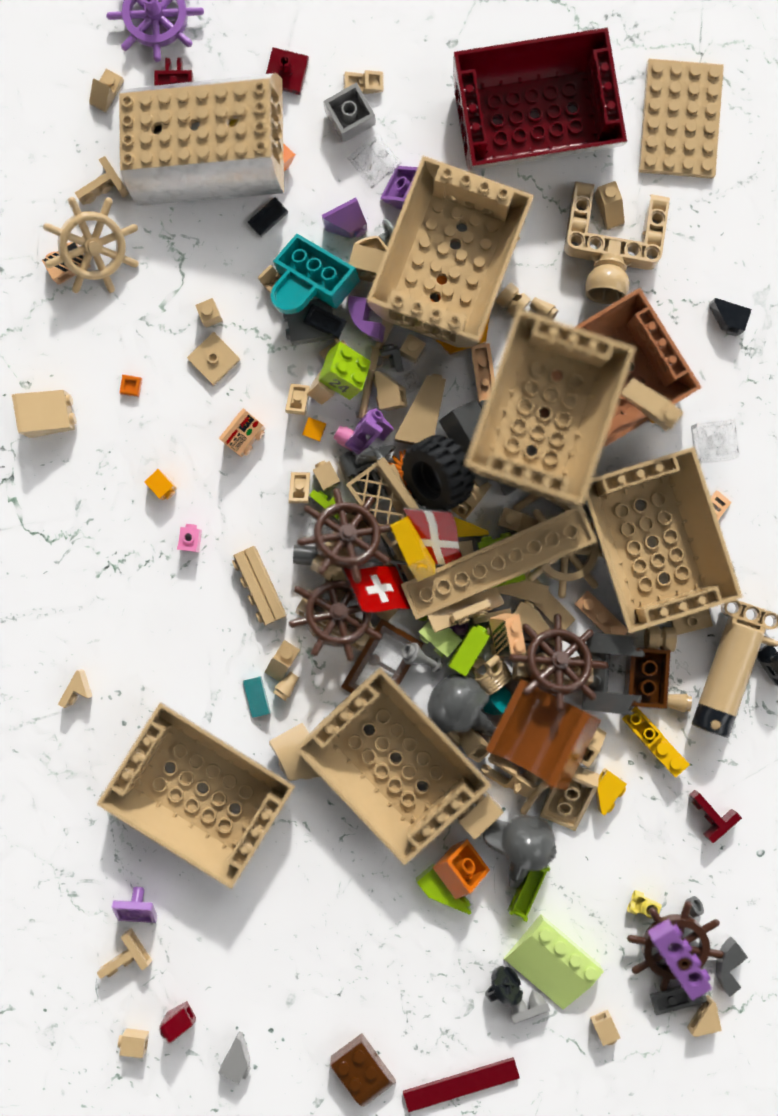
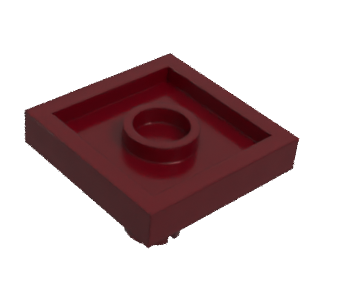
(290, 67)

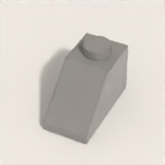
(237, 1060)

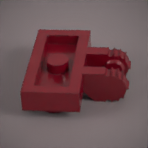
(169, 76)

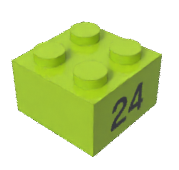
(344, 370)

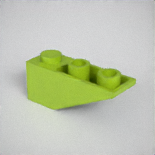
(437, 890)

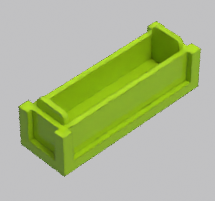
(526, 893)

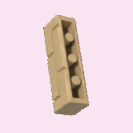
(259, 585)

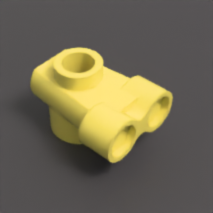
(640, 903)

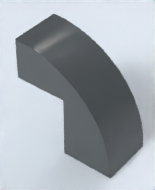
(731, 958)

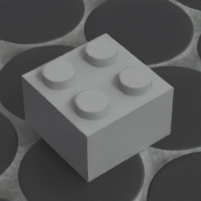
(349, 112)

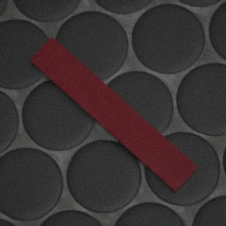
(461, 1084)

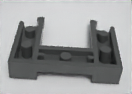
(601, 647)

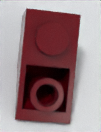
(177, 1022)

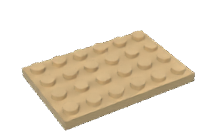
(681, 118)

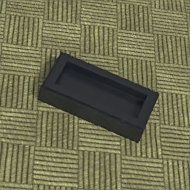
(267, 217)
(325, 321)

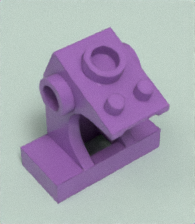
(371, 424)

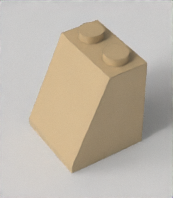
(43, 413)

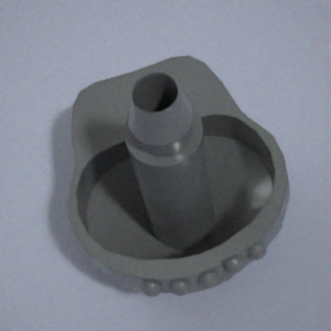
(457, 705)
(525, 842)

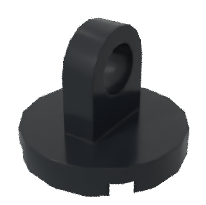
(505, 987)

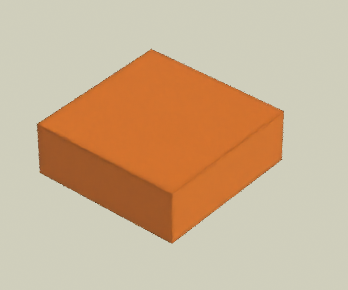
(130, 385)

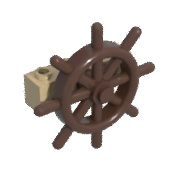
(339, 546)
(334, 618)
(552, 669)

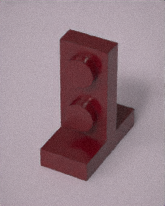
(719, 824)

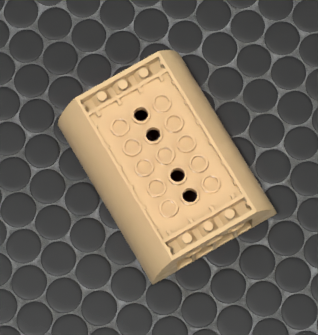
(422, 252)

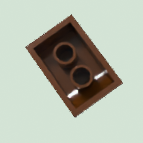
(648, 677)
(361, 1070)

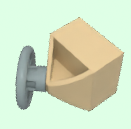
(369, 252)

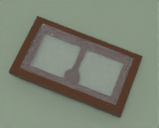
(382, 653)

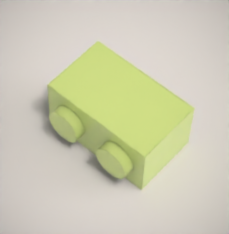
(444, 640)

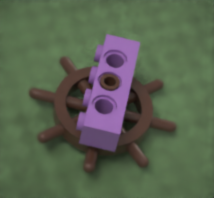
(667, 935)

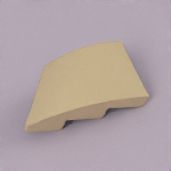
(290, 761)

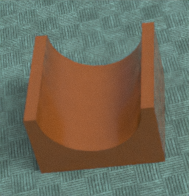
(542, 737)

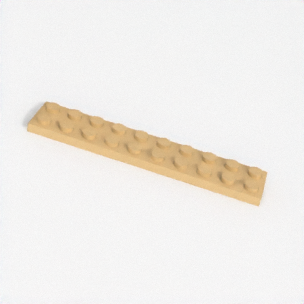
(500, 562)

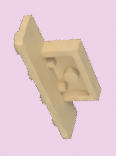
(465, 610)

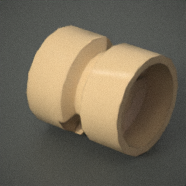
(512, 299)
(660, 638)

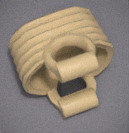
(496, 674)

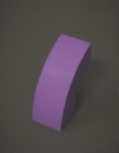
(360, 312)

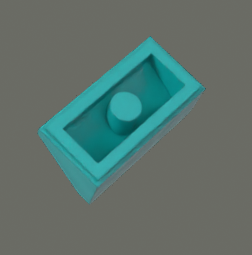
(256, 696)

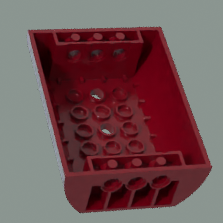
(543, 78)

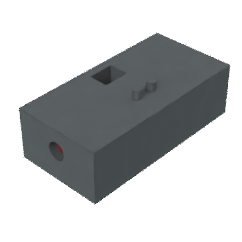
(461, 427)

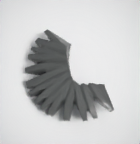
(373, 454)

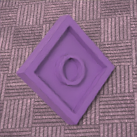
(136, 909)

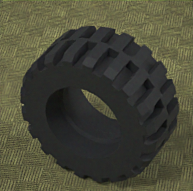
(437, 473)

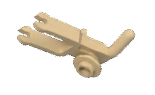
(521, 783)

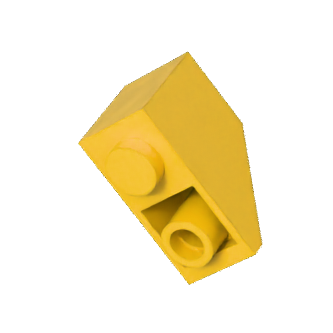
(608, 790)

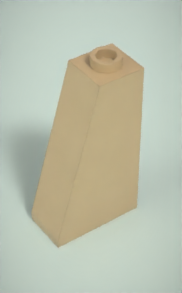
(424, 412)

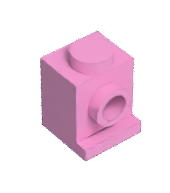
(192, 545)

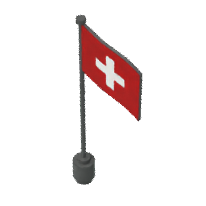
(379, 585)

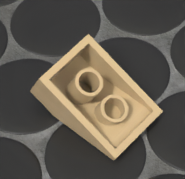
(569, 806)

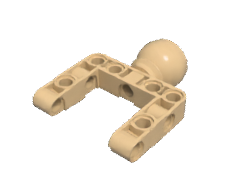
(608, 278)

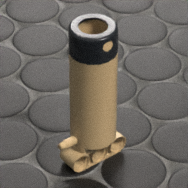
(732, 667)

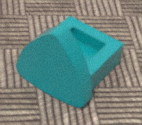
(498, 702)

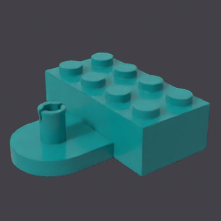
(310, 272)

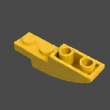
(655, 742)

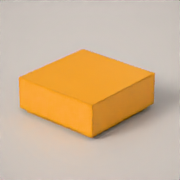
(314, 429)

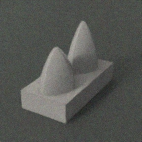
(537, 1007)

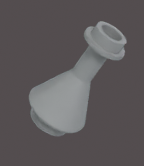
(414, 655)

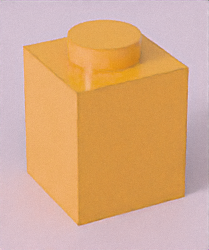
(161, 485)

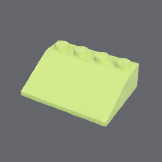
(553, 963)

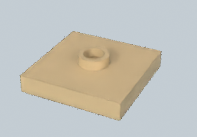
(213, 358)

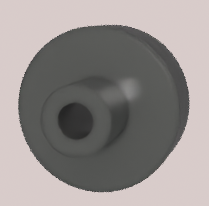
(697, 906)

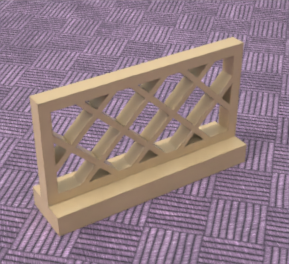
(395, 484)

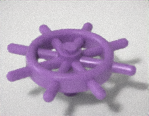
(155, 14)

